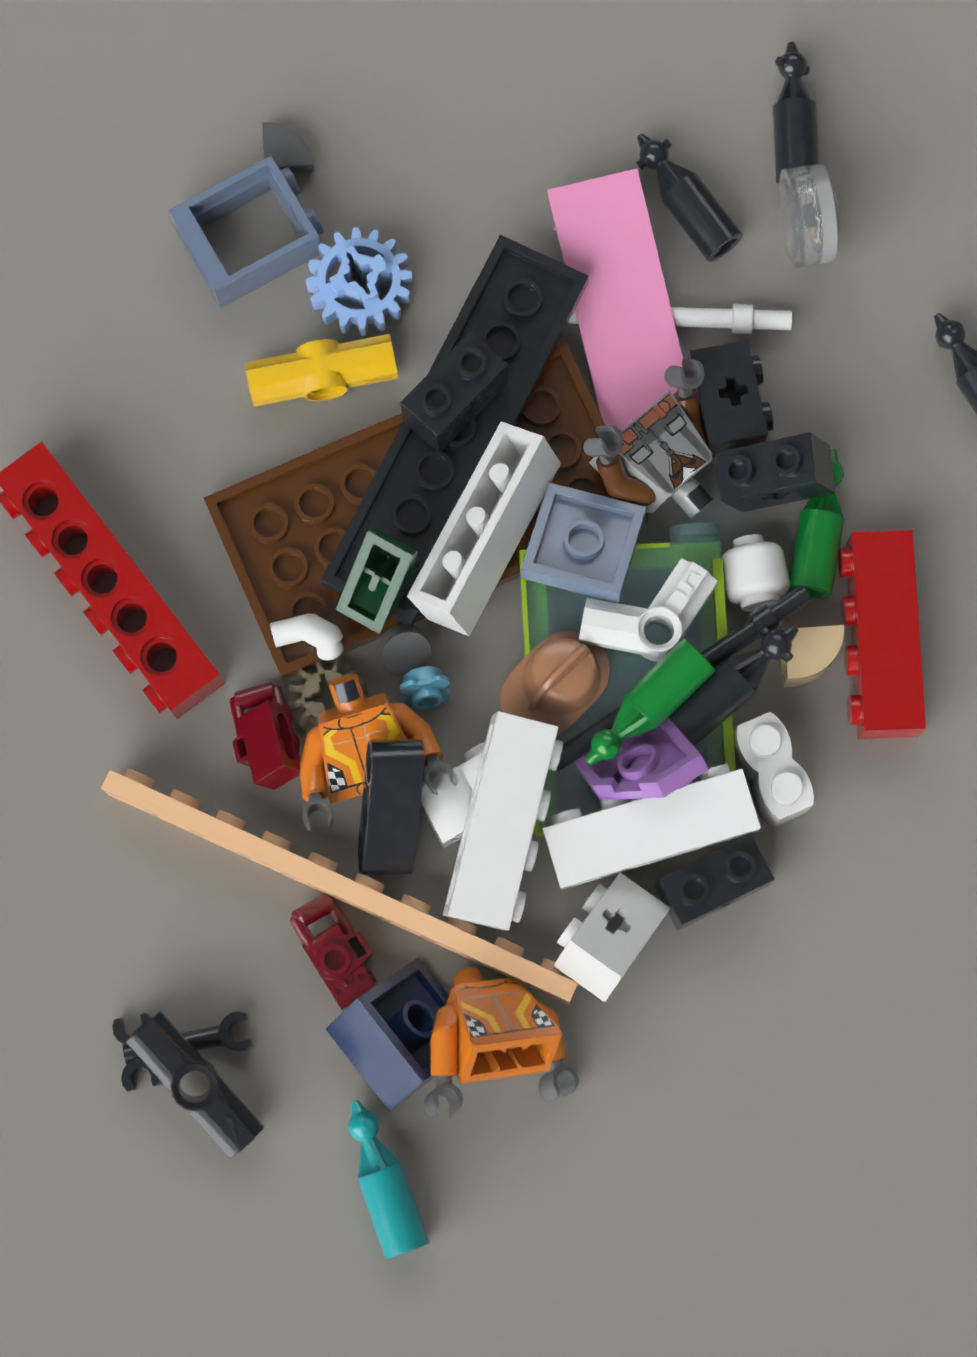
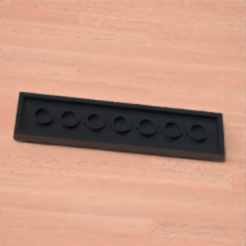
(519, 314)

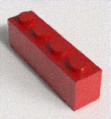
(883, 634)

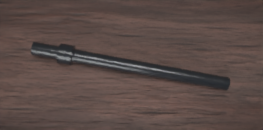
(714, 654)

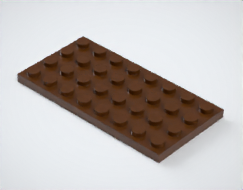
(293, 516)

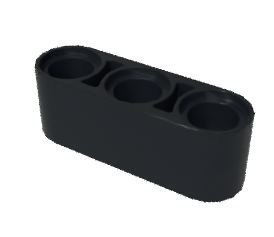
(390, 806)

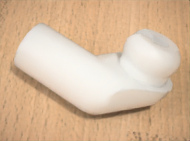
(313, 630)

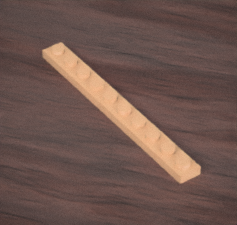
(321, 875)

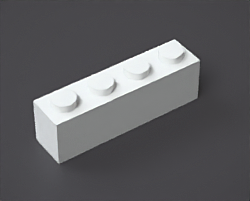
(484, 528)
(502, 820)
(650, 829)

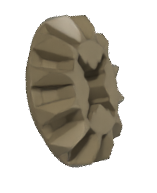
(307, 685)

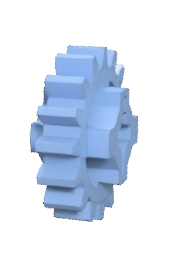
(344, 292)

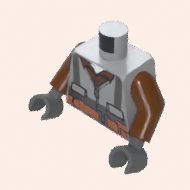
(659, 449)

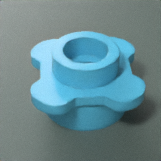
(424, 688)

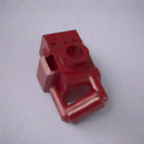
(265, 735)
(332, 950)

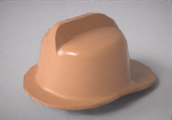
(556, 681)

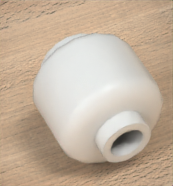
(754, 572)

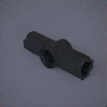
(216, 1110)

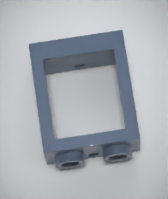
(226, 197)

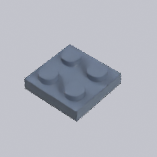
(583, 542)

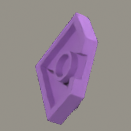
(646, 767)

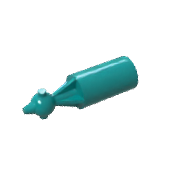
(385, 1188)

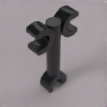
(199, 1039)

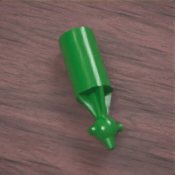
(818, 542)
(653, 699)

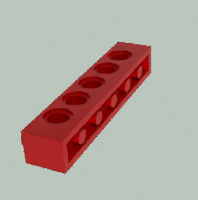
(39, 477)

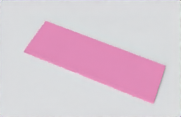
(626, 304)

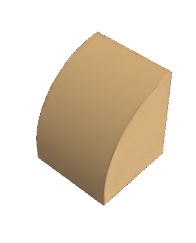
(812, 654)

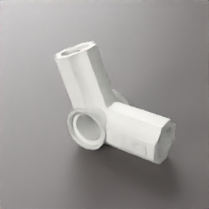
(675, 606)

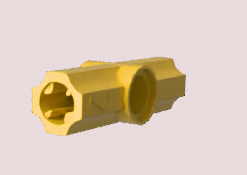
(321, 370)

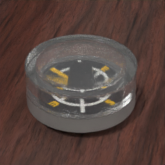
(809, 215)

